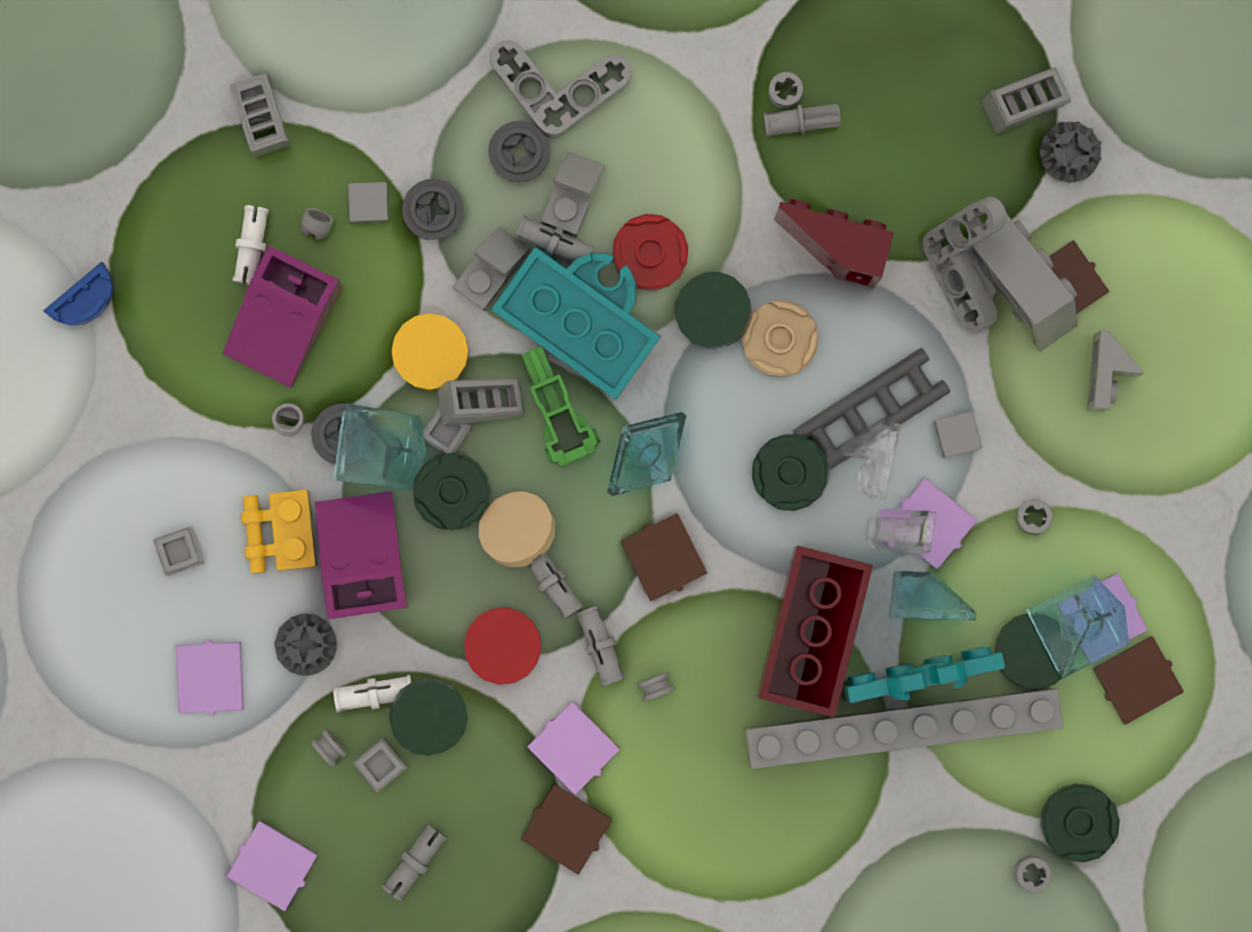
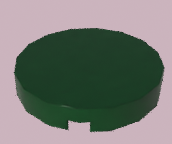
(713, 310)
(790, 472)
(451, 491)
(1025, 655)
(428, 717)
(1079, 822)

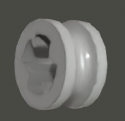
(780, 80)
(1032, 528)
(655, 686)
(329, 747)
(1037, 863)

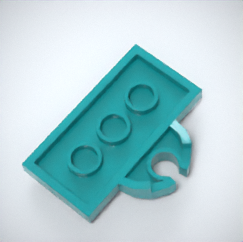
(580, 317)
(936, 670)

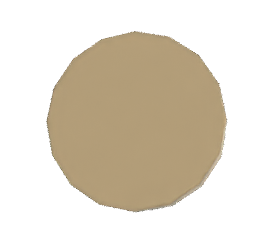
(780, 339)
(517, 529)

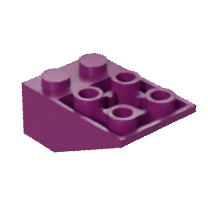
(281, 316)
(360, 555)

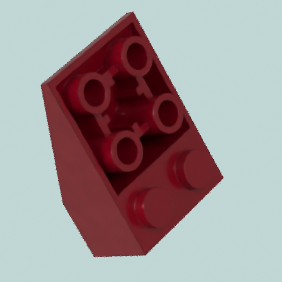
(842, 246)

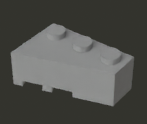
(1028, 282)

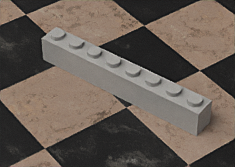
(903, 728)

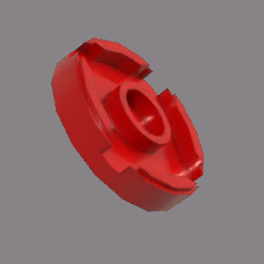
(652, 250)
(502, 646)

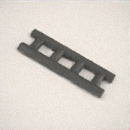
(876, 387)

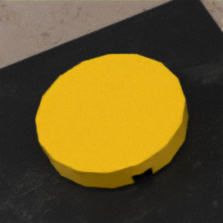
(430, 351)

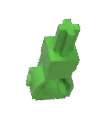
(553, 401)

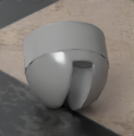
(316, 223)
(290, 413)

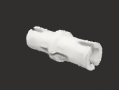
(250, 243)
(369, 694)

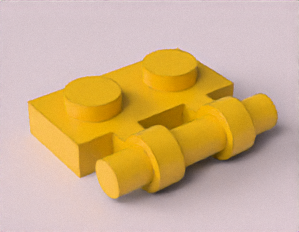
(291, 528)

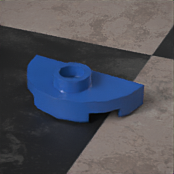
(85, 299)

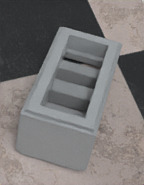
(1003, 110)
(268, 143)
(459, 390)

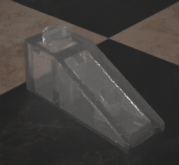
(902, 531)

